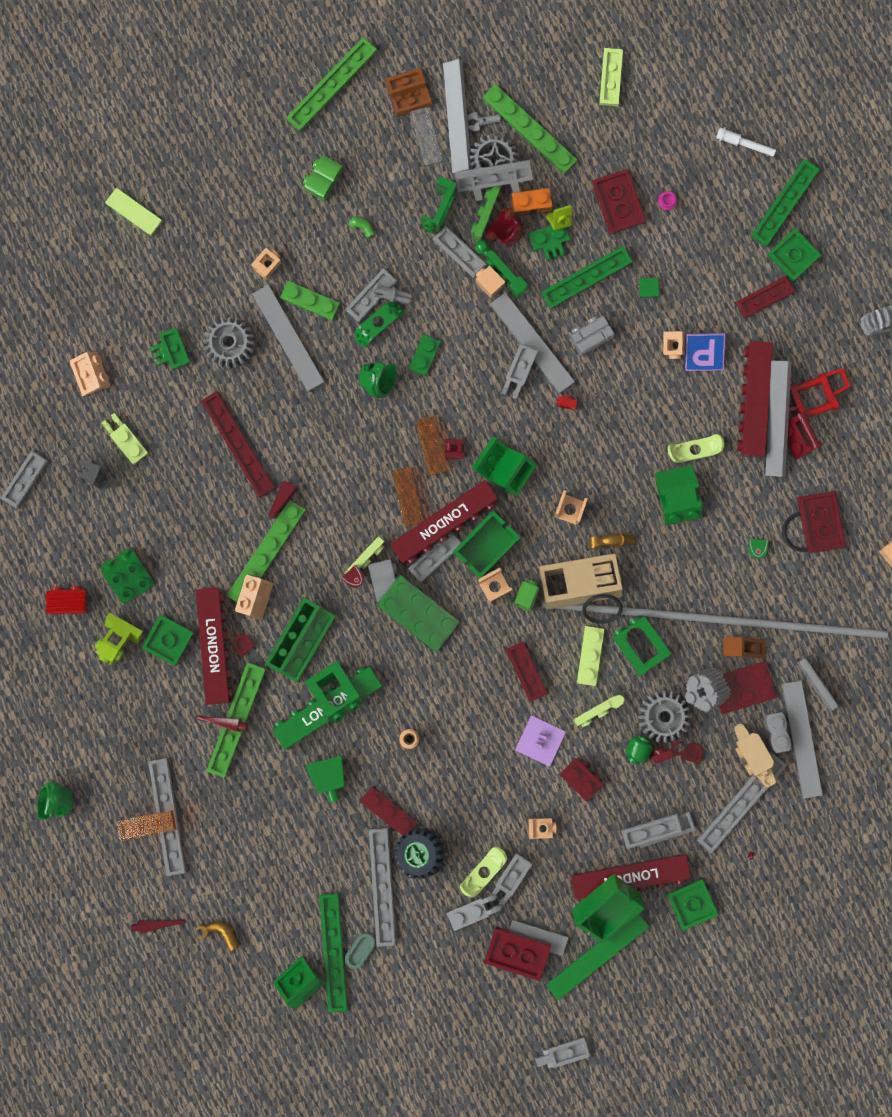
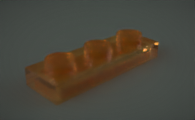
(431, 446)
(407, 496)
(146, 825)

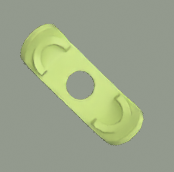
(709, 447)
(474, 883)

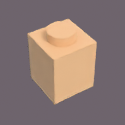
(489, 281)

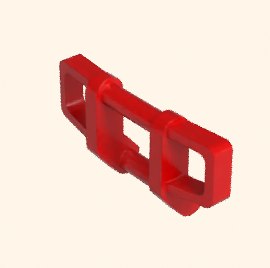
(821, 379)

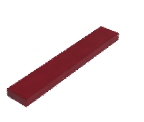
(238, 444)

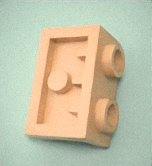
(89, 373)
(254, 597)

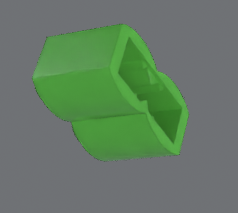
(323, 177)
(527, 595)

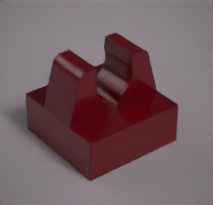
(454, 448)

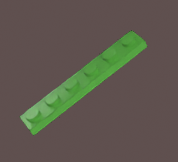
(331, 84)
(529, 129)
(269, 546)
(239, 709)

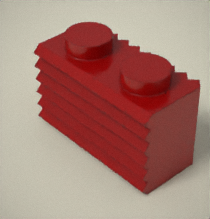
(66, 601)

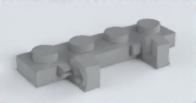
(491, 176)

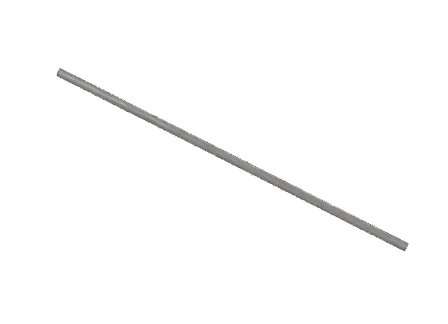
(729, 620)

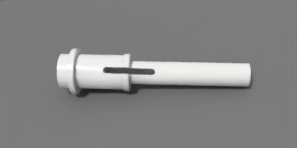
(734, 138)

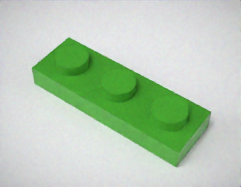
(484, 212)
(310, 300)

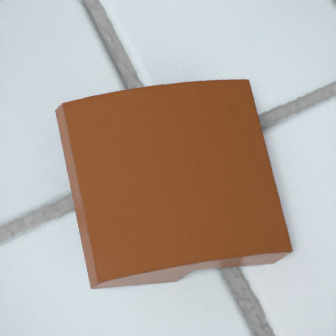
(408, 92)

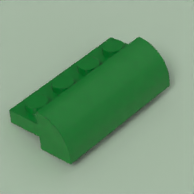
(299, 639)

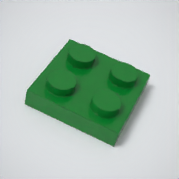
(794, 255)
(167, 640)
(692, 904)

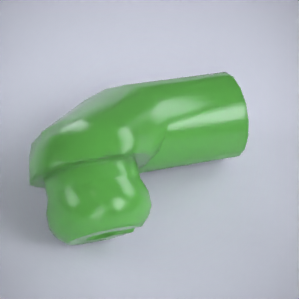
(362, 223)

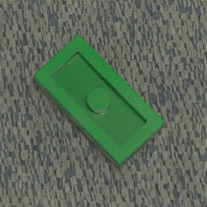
(424, 355)

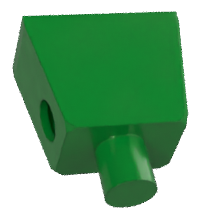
(328, 776)

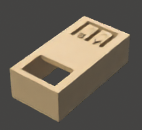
(581, 580)

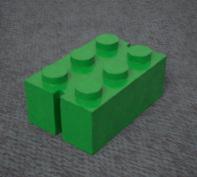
(486, 545)
(608, 908)

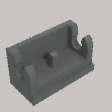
(94, 474)

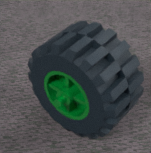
(421, 853)

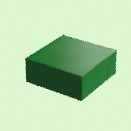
(648, 288)

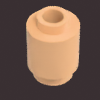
(404, 743)

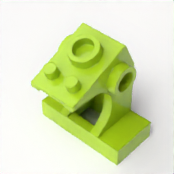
(110, 652)

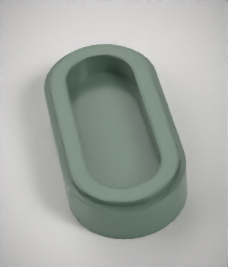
(360, 950)

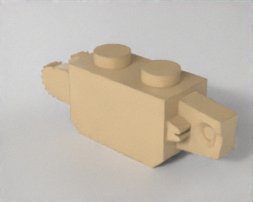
(756, 755)

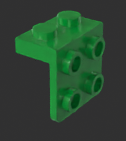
(126, 575)

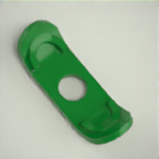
(367, 331)

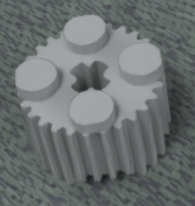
(707, 689)

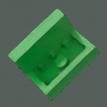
(298, 983)

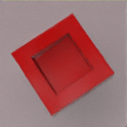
(566, 402)

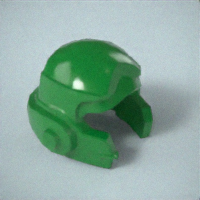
(377, 382)
(54, 801)

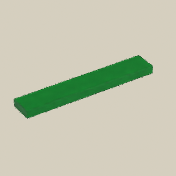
(333, 952)
(595, 957)

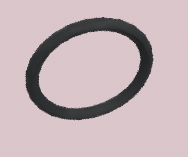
(785, 536)
(602, 596)

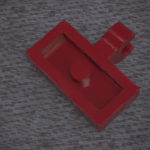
(661, 754)

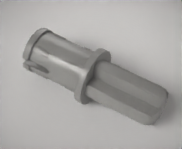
(392, 294)

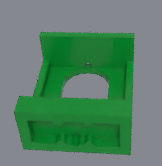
(449, 190)
(621, 640)
(323, 678)

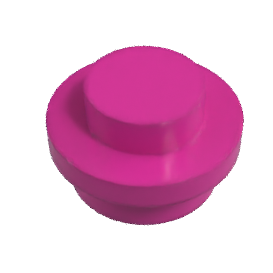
(667, 200)

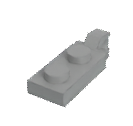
(564, 1053)

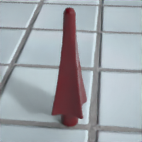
(231, 724)
(150, 925)

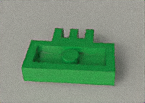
(549, 240)
(171, 350)

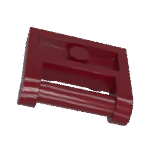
(797, 438)

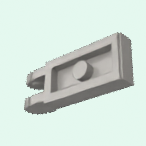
(520, 368)
(512, 877)
(472, 912)

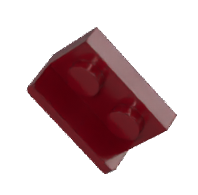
(582, 779)

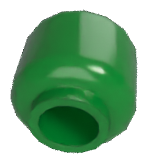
(639, 749)

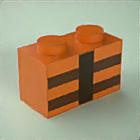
(532, 202)

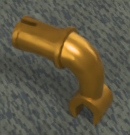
(617, 539)
(224, 930)

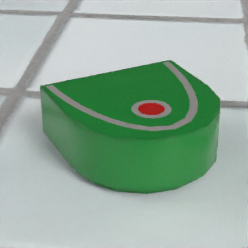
(757, 548)

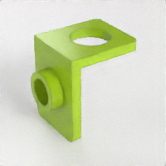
(560, 217)

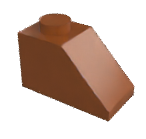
(744, 647)

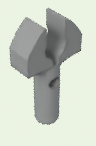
(481, 121)

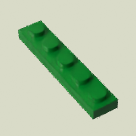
(785, 203)
(586, 277)

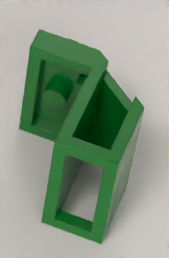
(504, 466)
(679, 495)

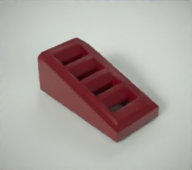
(284, 494)

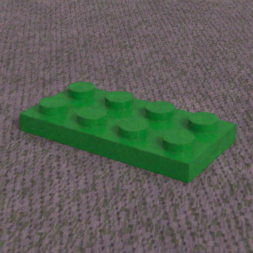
(417, 613)

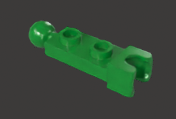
(516, 284)

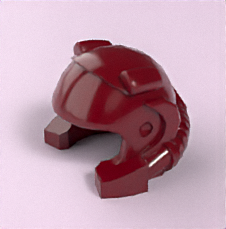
(506, 228)

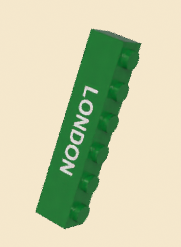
(312, 717)

